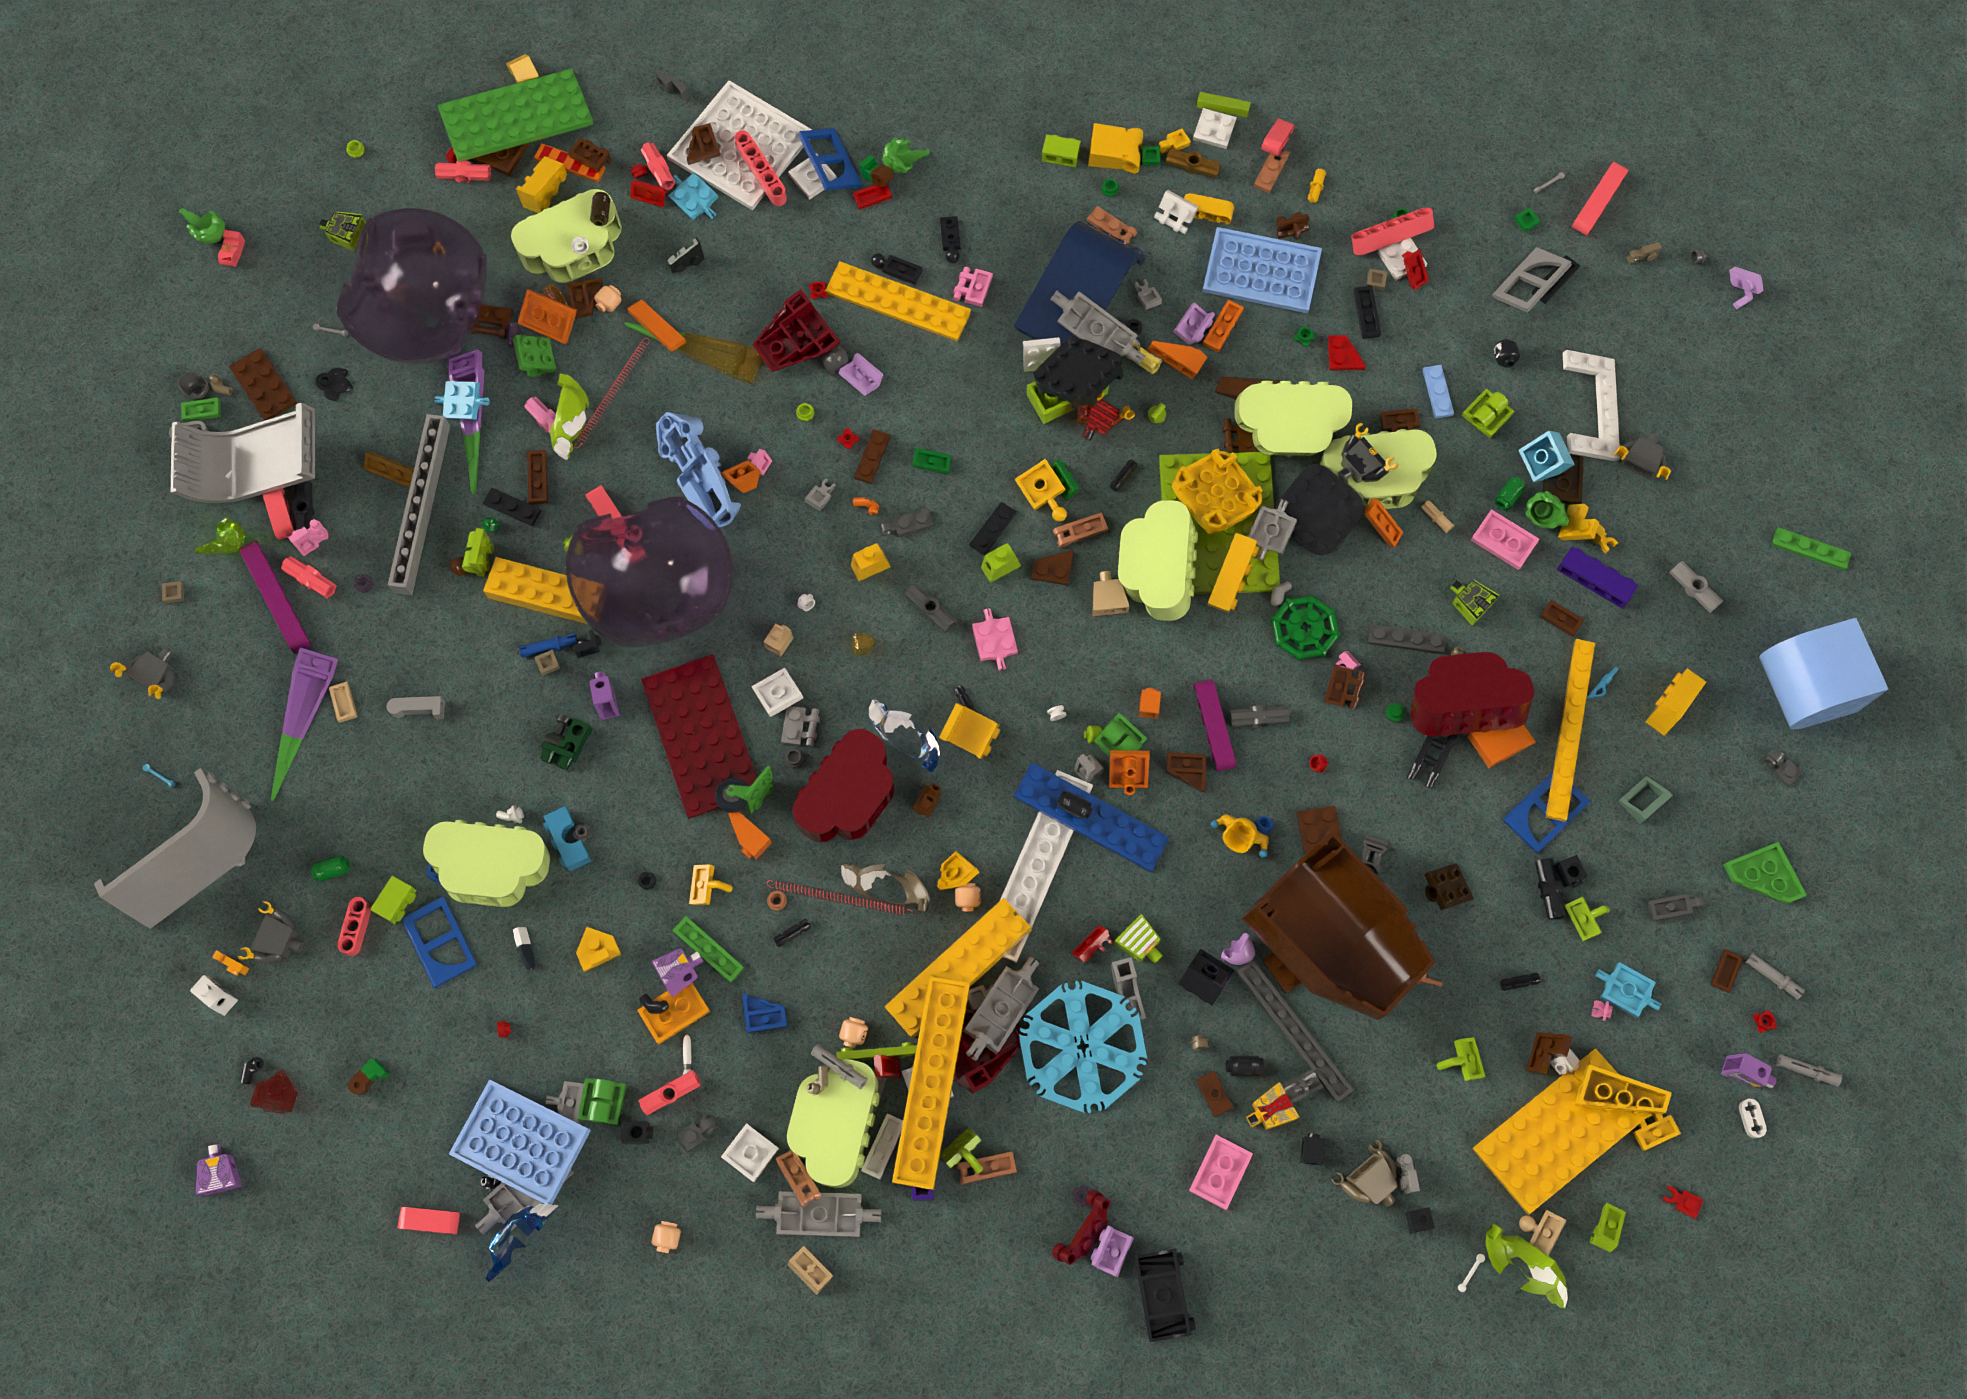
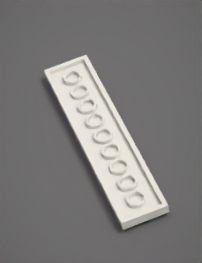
(1038, 866)

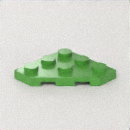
(1767, 873)

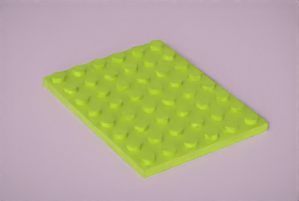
(1214, 547)

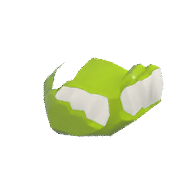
(569, 416)
(1546, 1273)

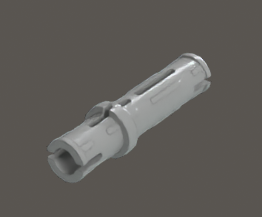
(1775, 976)
(820, 1053)
(1818, 1073)

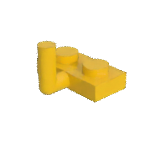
(703, 883)

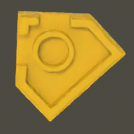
(956, 872)
(596, 949)

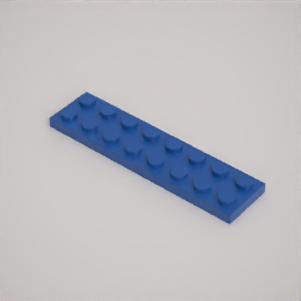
(1105, 824)

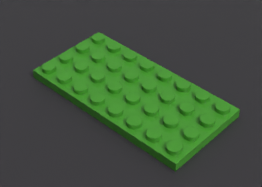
(515, 115)

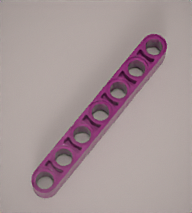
(274, 596)

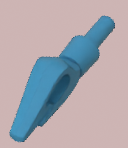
(1601, 685)

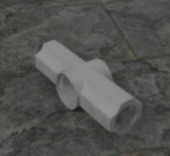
(1704, 594)

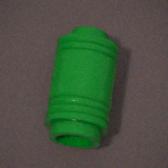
(1510, 493)
(330, 868)

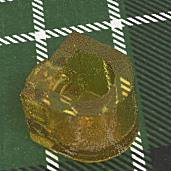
(862, 644)

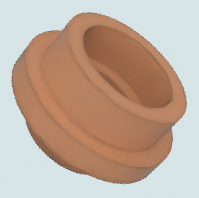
(776, 894)

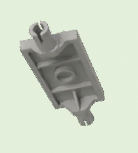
(1094, 324)
(1001, 1009)
(503, 1203)
(829, 1216)

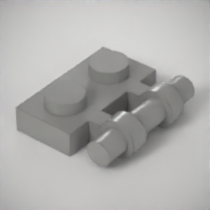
(794, 724)
(1408, 1180)

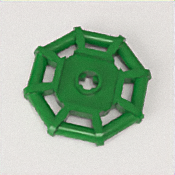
(1310, 618)

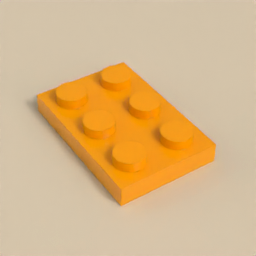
(683, 1011)

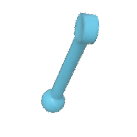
(147, 767)

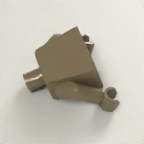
(1372, 1179)

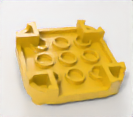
(1217, 491)

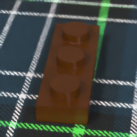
(872, 456)
(537, 477)

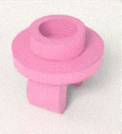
(1604, 1010)

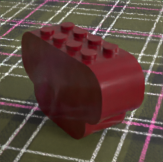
(1471, 696)
(846, 790)

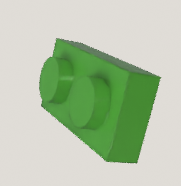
(201, 409)

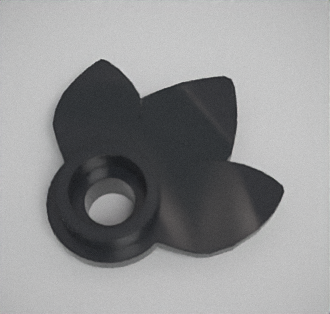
(336, 383)

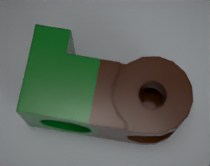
(875, 172)
(366, 1076)

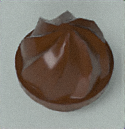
(456, 566)

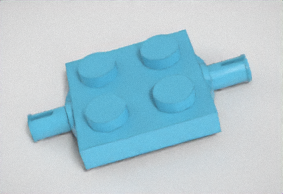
(693, 196)
(461, 400)
(1628, 990)

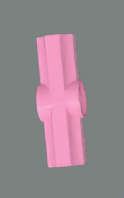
(544, 416)

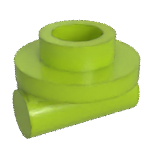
(1157, 413)

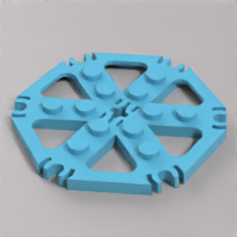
(1101, 1052)

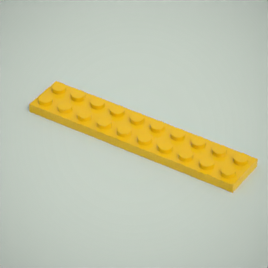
(931, 1083)

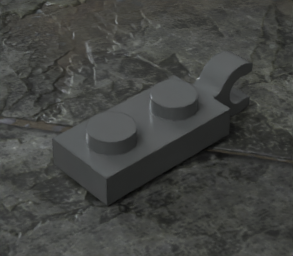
(908, 523)
(1673, 906)

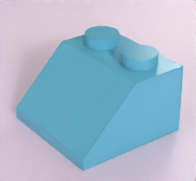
(1546, 456)

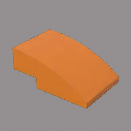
(1500, 744)

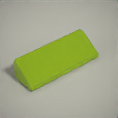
(1223, 104)

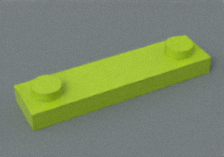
(906, 1050)

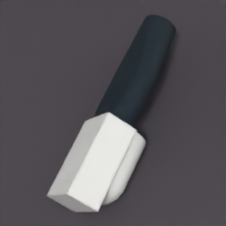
(522, 942)

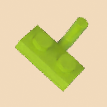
(1584, 918)
(1467, 1057)
(961, 1148)

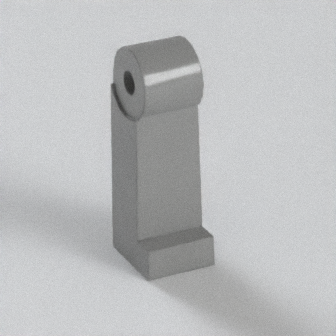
(417, 705)

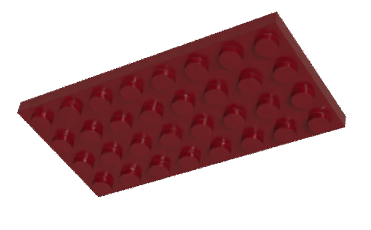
(698, 731)

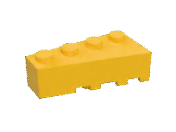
(1232, 573)
(1616, 1092)

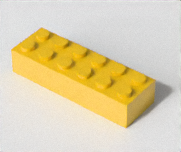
(531, 589)

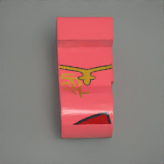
(231, 248)

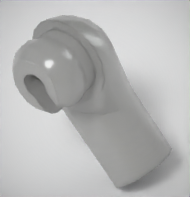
(1278, 593)

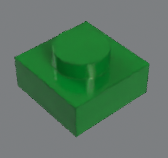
(1150, 155)
(1527, 220)

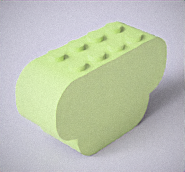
(546, 239)
(1292, 417)
(1412, 451)
(1159, 560)
(485, 861)
(834, 1126)

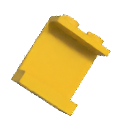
(970, 731)

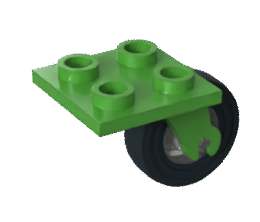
(735, 795)

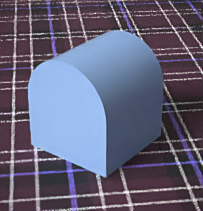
(1823, 674)

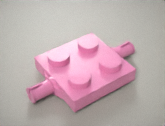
(994, 639)

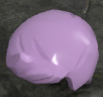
(1241, 951)

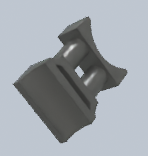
(1374, 845)

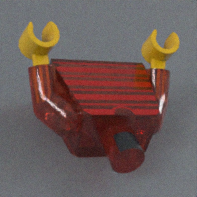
(1101, 417)

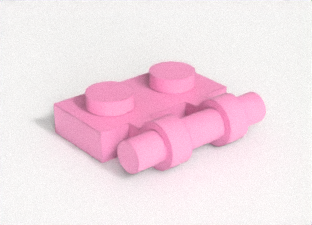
(978, 287)
(307, 539)

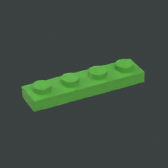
(1811, 549)
(708, 949)

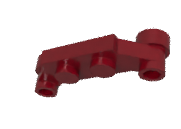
(1088, 1232)

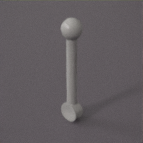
(1561, 175)
(316, 327)

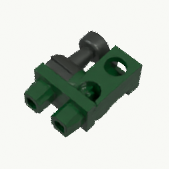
(567, 746)

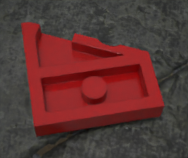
(1343, 354)

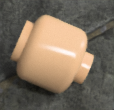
(608, 298)
(968, 896)
(853, 1032)
(666, 1236)

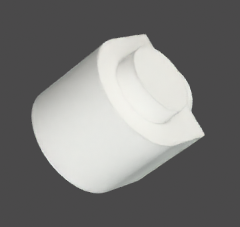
(1565, 1064)

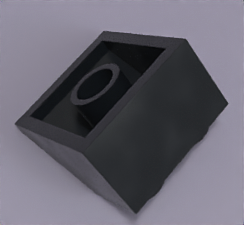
(1206, 977)

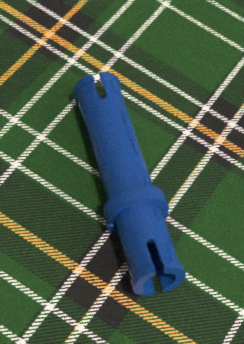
(556, 643)

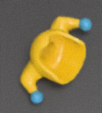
(1241, 834)

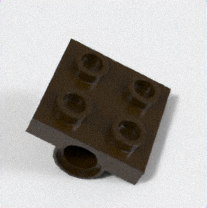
(1447, 887)

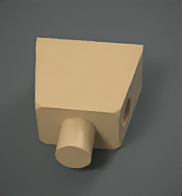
(1109, 596)

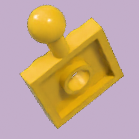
(1039, 497)

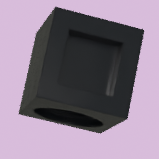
(1574, 864)
(628, 1128)
(1312, 1149)
(1419, 1220)

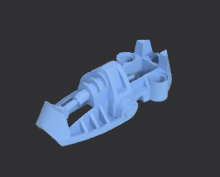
(699, 465)

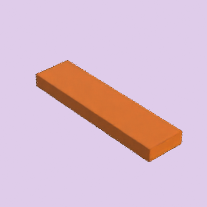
(656, 325)

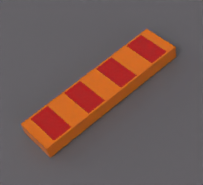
(571, 165)

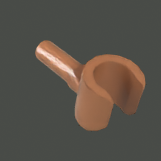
(1430, 981)

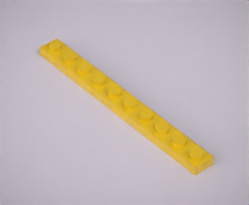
(1570, 731)

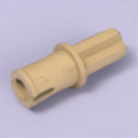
(1437, 516)

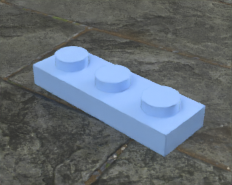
(1438, 391)

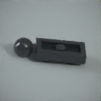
(950, 238)
(897, 268)

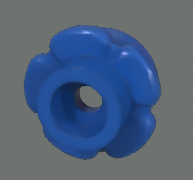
(1265, 821)

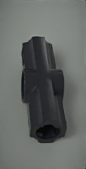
(303, 499)
(1550, 888)

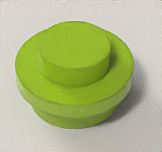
(355, 149)
(805, 412)

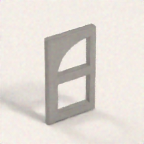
(1536, 258)

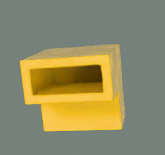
(522, 68)

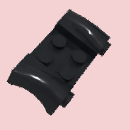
(1163, 1295)

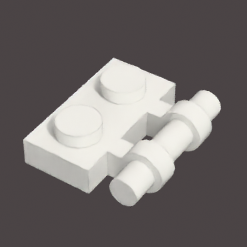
(1178, 207)

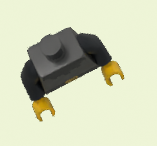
(1362, 460)

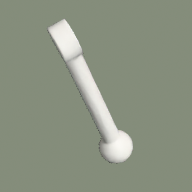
(1480, 1258)

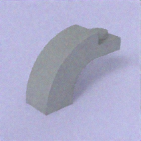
(1126, 985)

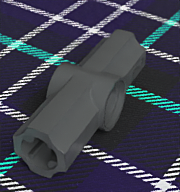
(939, 615)
(1259, 716)

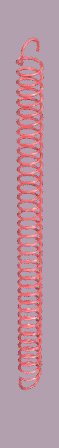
(612, 392)
(837, 897)

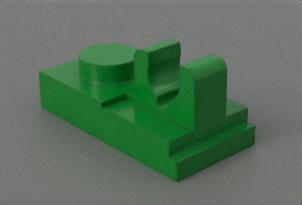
(931, 461)
(1066, 479)

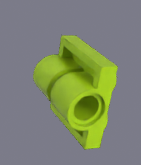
(1488, 412)
(477, 553)

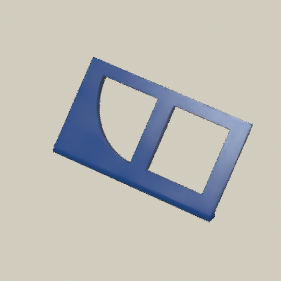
(849, 178)
(1518, 817)
(438, 972)

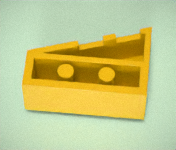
(542, 185)
(1676, 701)

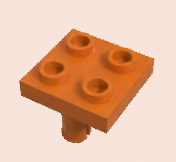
(1128, 770)

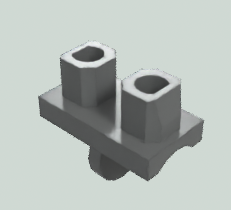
(1302, 1086)

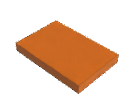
(547, 316)

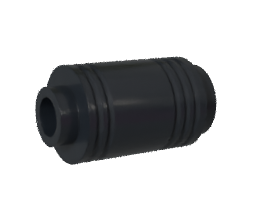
(1074, 805)
(1245, 1066)

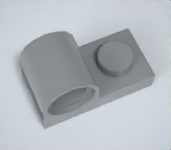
(1088, 767)

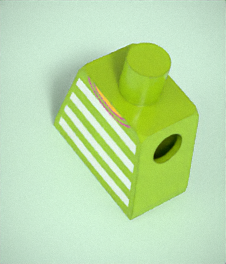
(1140, 941)

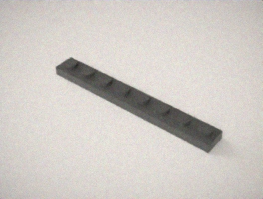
(1294, 1031)

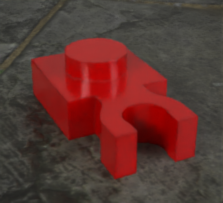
(1686, 1202)

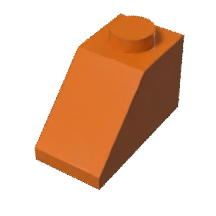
(743, 476)

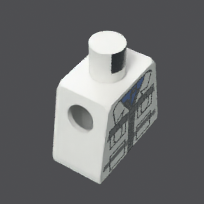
(211, 992)

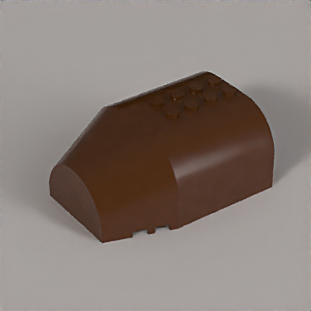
(1341, 931)

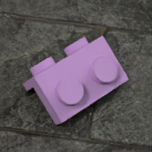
(1193, 324)
(861, 374)
(1111, 1251)

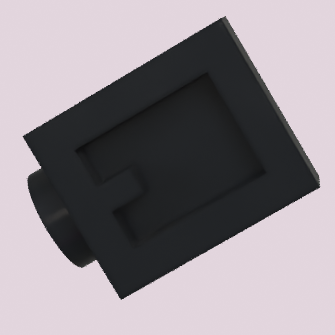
(587, 647)

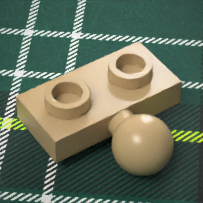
(1546, 1232)

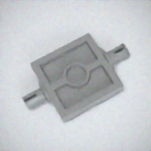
(1272, 529)

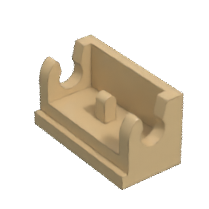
(810, 1270)

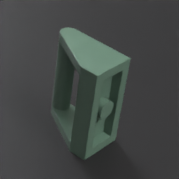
(1637, 814)

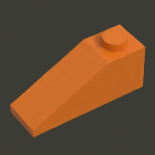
(1180, 357)
(749, 836)

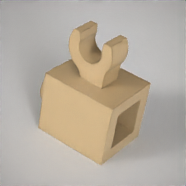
(778, 639)

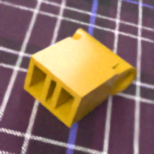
(1115, 148)

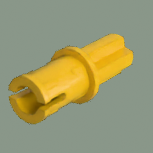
(1316, 185)

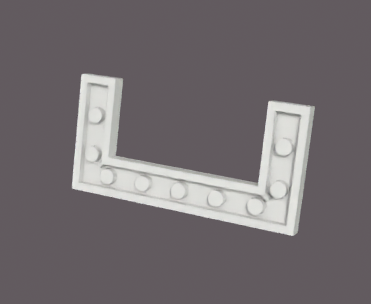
(1607, 411)

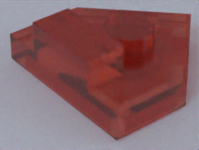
(275, 1094)

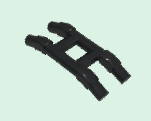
(1437, 764)

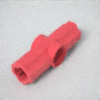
(657, 166)
(463, 171)
(308, 576)
(658, 1098)

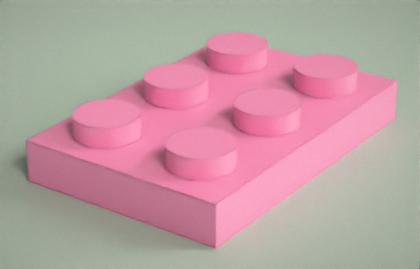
(1504, 539)
(1220, 1172)

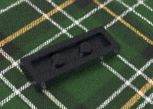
(1560, 282)
(1367, 312)
(512, 507)
(993, 528)

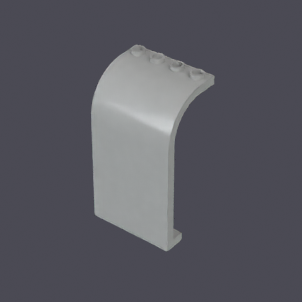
(260, 457)
(188, 860)

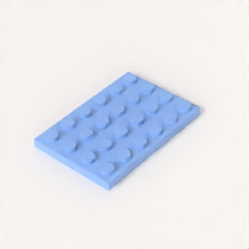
(1262, 270)
(520, 1142)

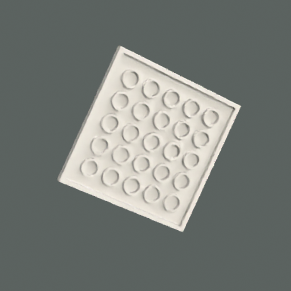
(735, 111)

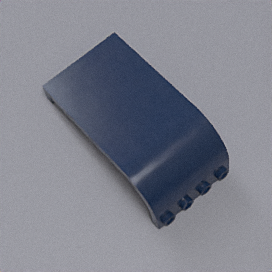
(1083, 263)

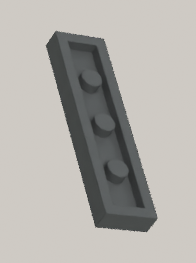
(1406, 639)

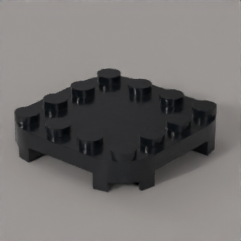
(1078, 372)
(1323, 508)

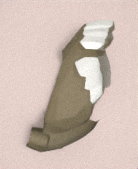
(861, 880)

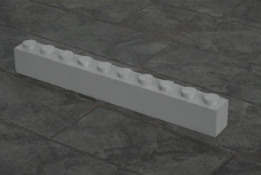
(419, 505)

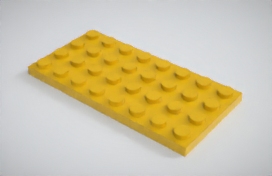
(1553, 1139)

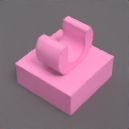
(760, 460)
(1349, 660)

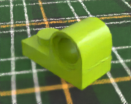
(1609, 1228)

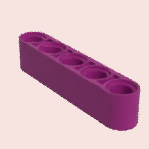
(1215, 725)

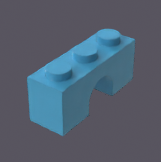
(558, 824)

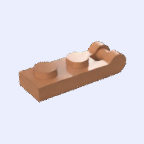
(1271, 171)
(1110, 224)
(1080, 529)
(992, 1166)
(798, 1177)

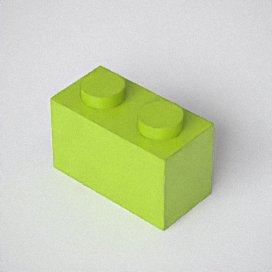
(1061, 150)
(393, 900)

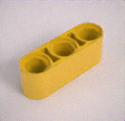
(1212, 208)

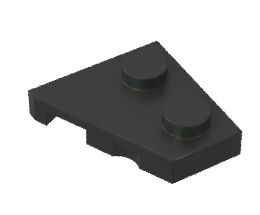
(686, 257)

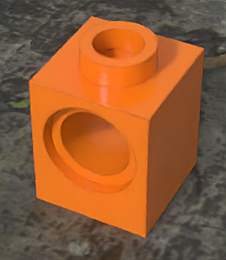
(1149, 703)

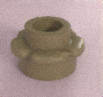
(1199, 1041)

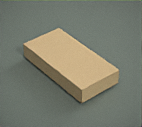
(343, 702)

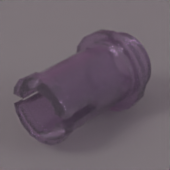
(512, 329)

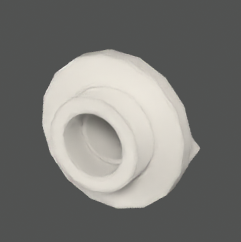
(513, 814)

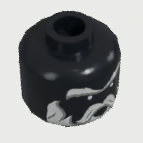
(1506, 353)

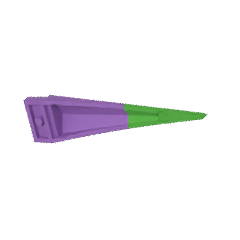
(469, 369)
(307, 687)

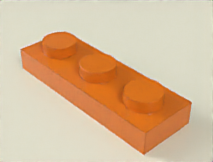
(1223, 326)
(1383, 522)

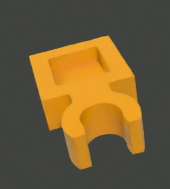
(233, 966)

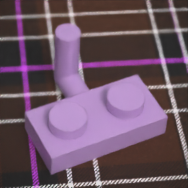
(1748, 281)

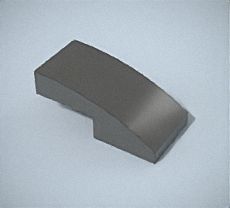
(669, 84)

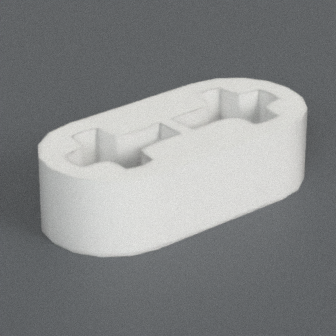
(1756, 1116)

